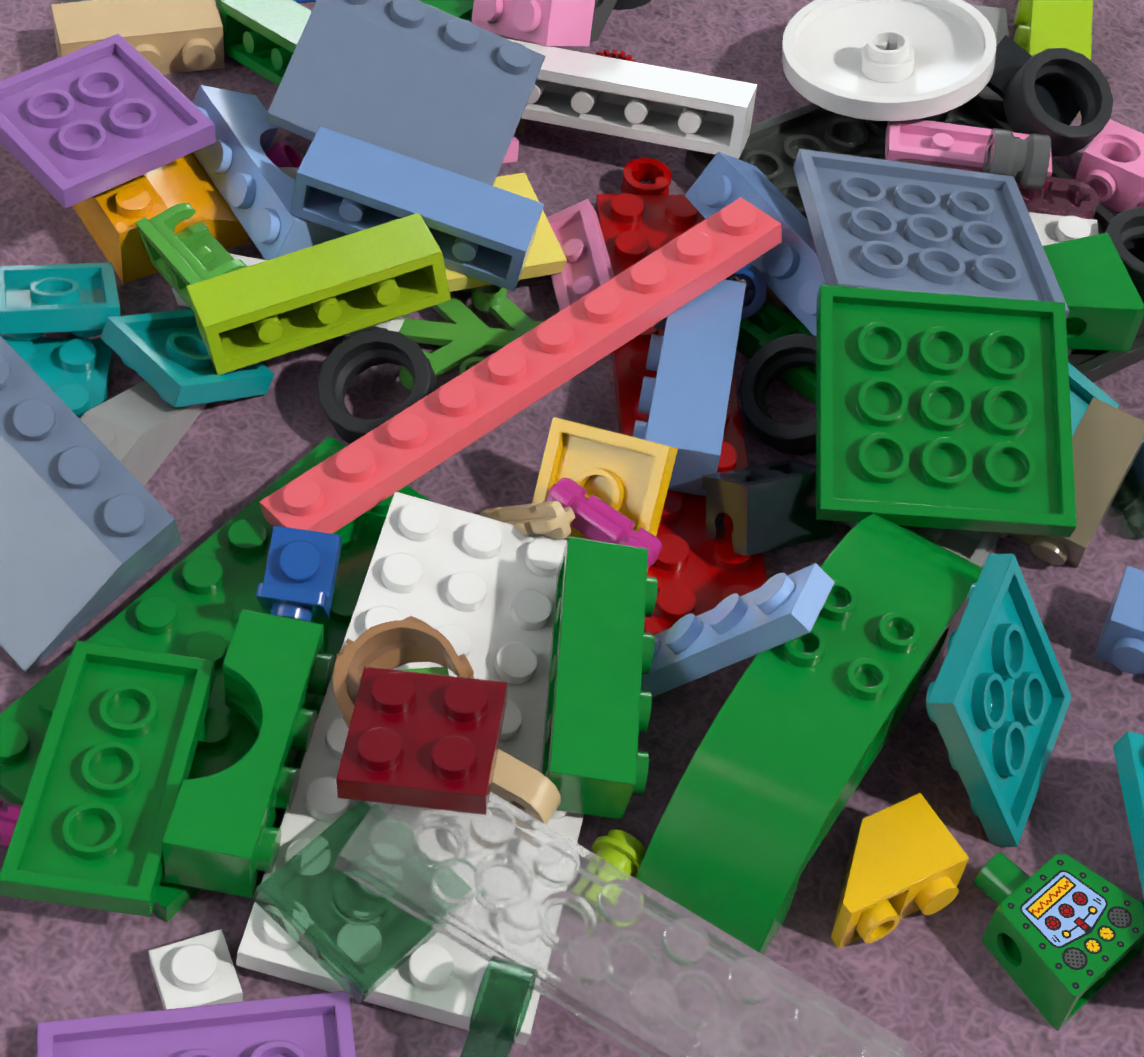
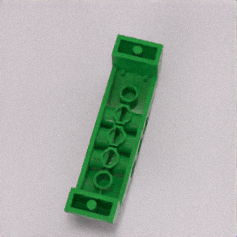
(806, 731)

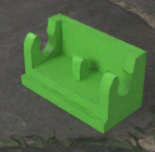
(186, 255)

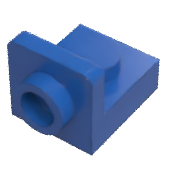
(300, 573)

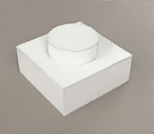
(195, 972)

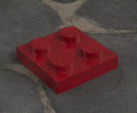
(423, 740)

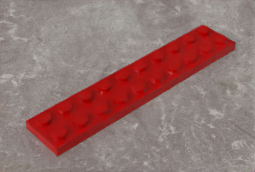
(691, 567)

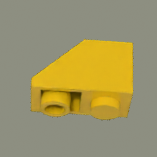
(896, 867)

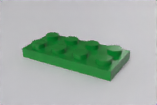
(108, 779)

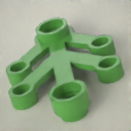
(466, 333)

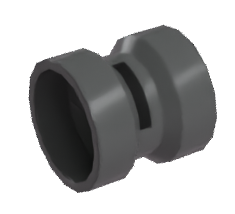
(1018, 157)

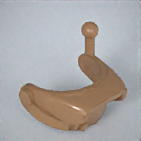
(389, 647)

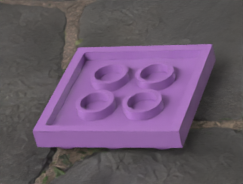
(97, 120)

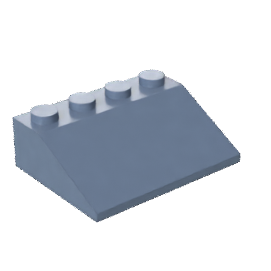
(408, 83)
(69, 519)

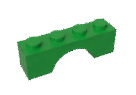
(226, 821)

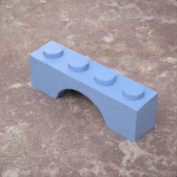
(248, 179)

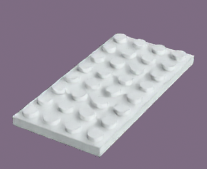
(496, 605)

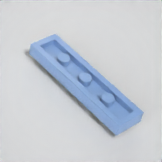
(737, 628)

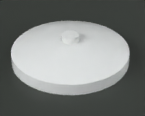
(888, 56)

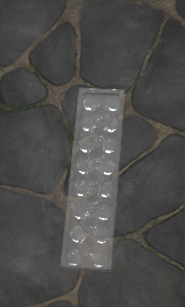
(599, 938)

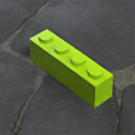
(1054, 25)
(319, 293)

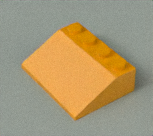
(113, 213)

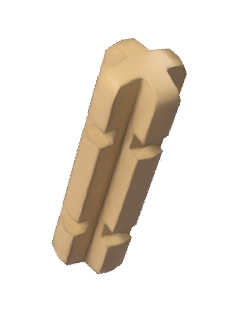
(537, 518)

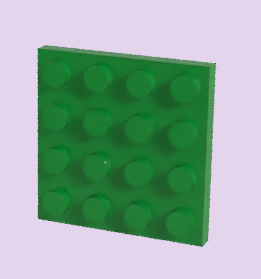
(943, 411)

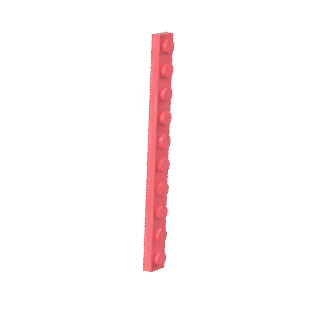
(522, 372)

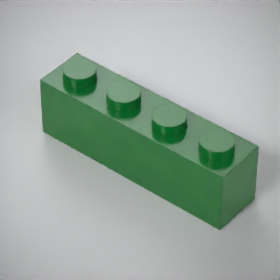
(263, 33)
(596, 677)

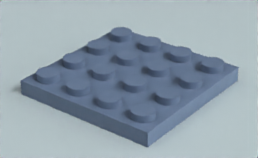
(922, 228)

